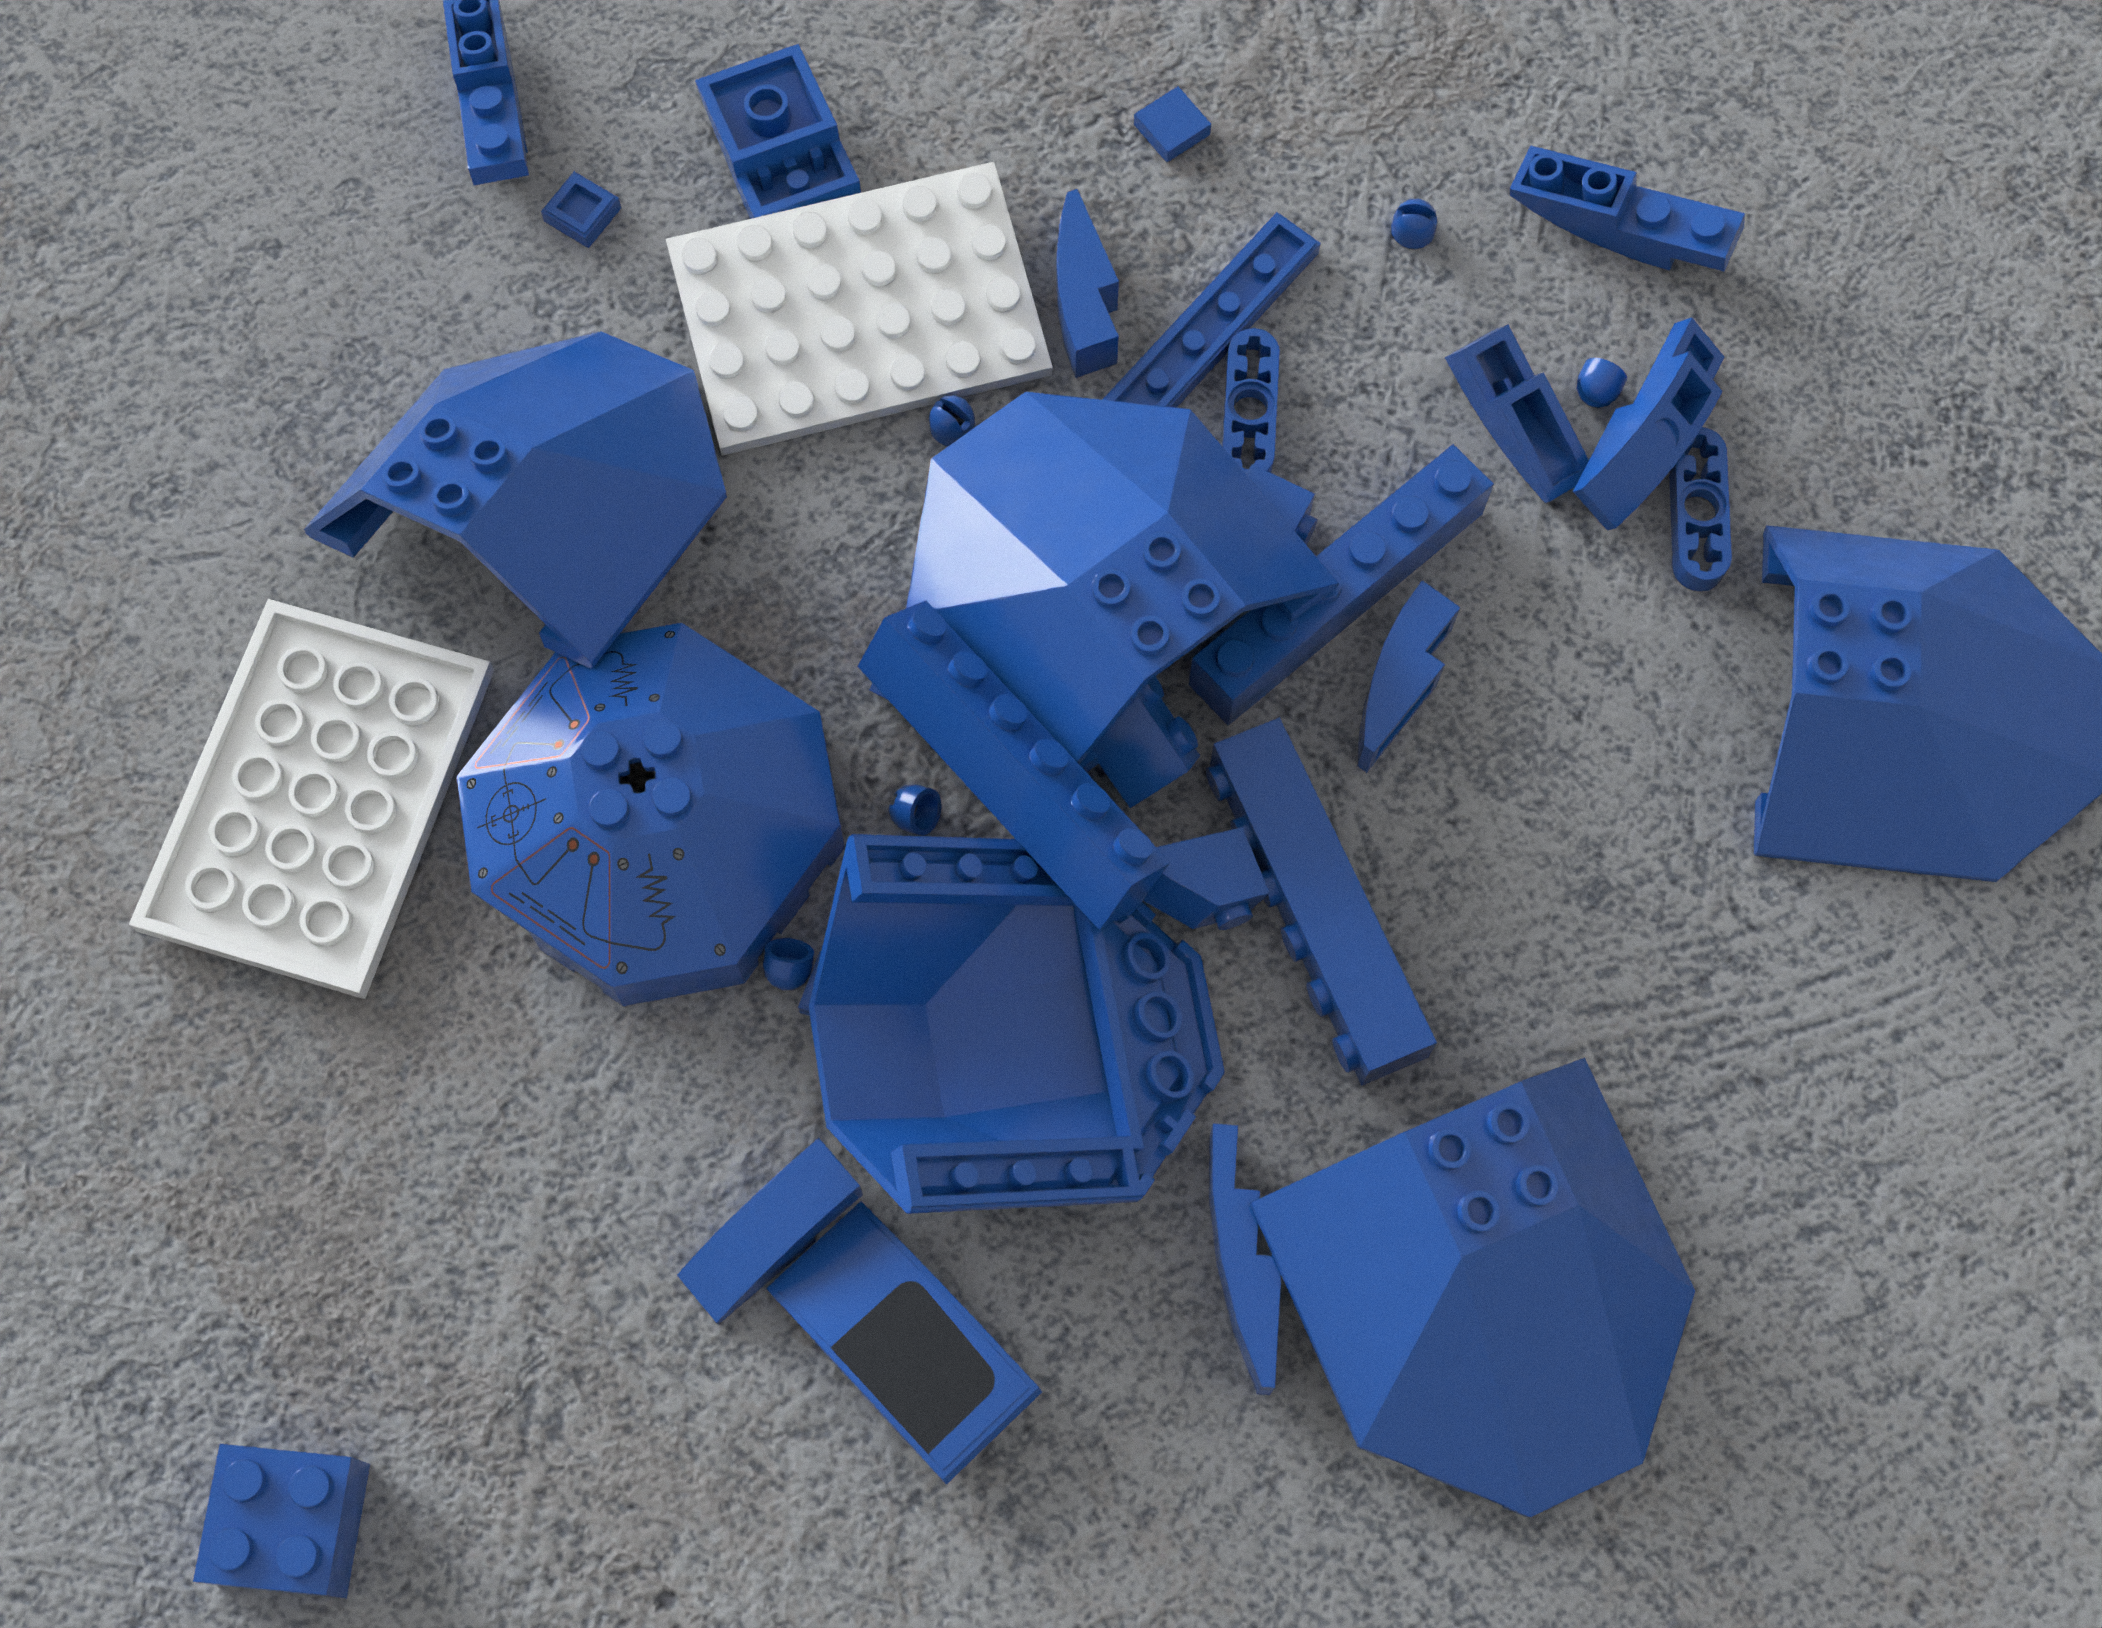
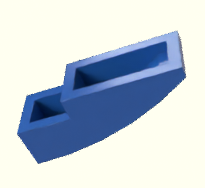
(1085, 291)
(1520, 412)
(1404, 670)
(770, 1231)

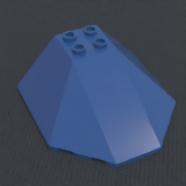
(558, 470)
(1097, 552)
(1929, 711)
(995, 1037)
(1491, 1292)

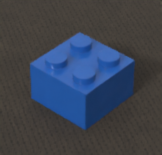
(282, 1521)

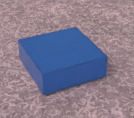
(1172, 124)
(581, 209)

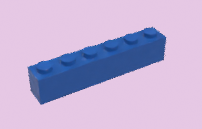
(1366, 563)
(1012, 764)
(1321, 904)

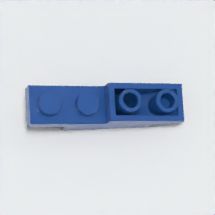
(486, 90)
(1614, 213)
(1655, 430)

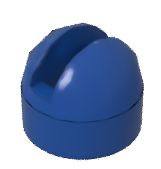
(1414, 224)
(1600, 382)
(944, 426)
(926, 815)
(787, 963)

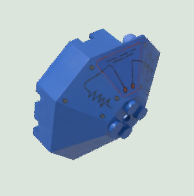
(666, 882)

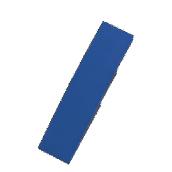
(1248, 1280)

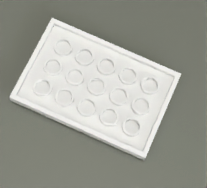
(858, 307)
(313, 798)

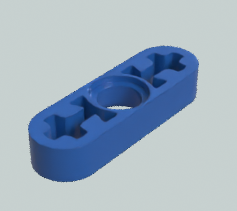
(1263, 388)
(1687, 530)

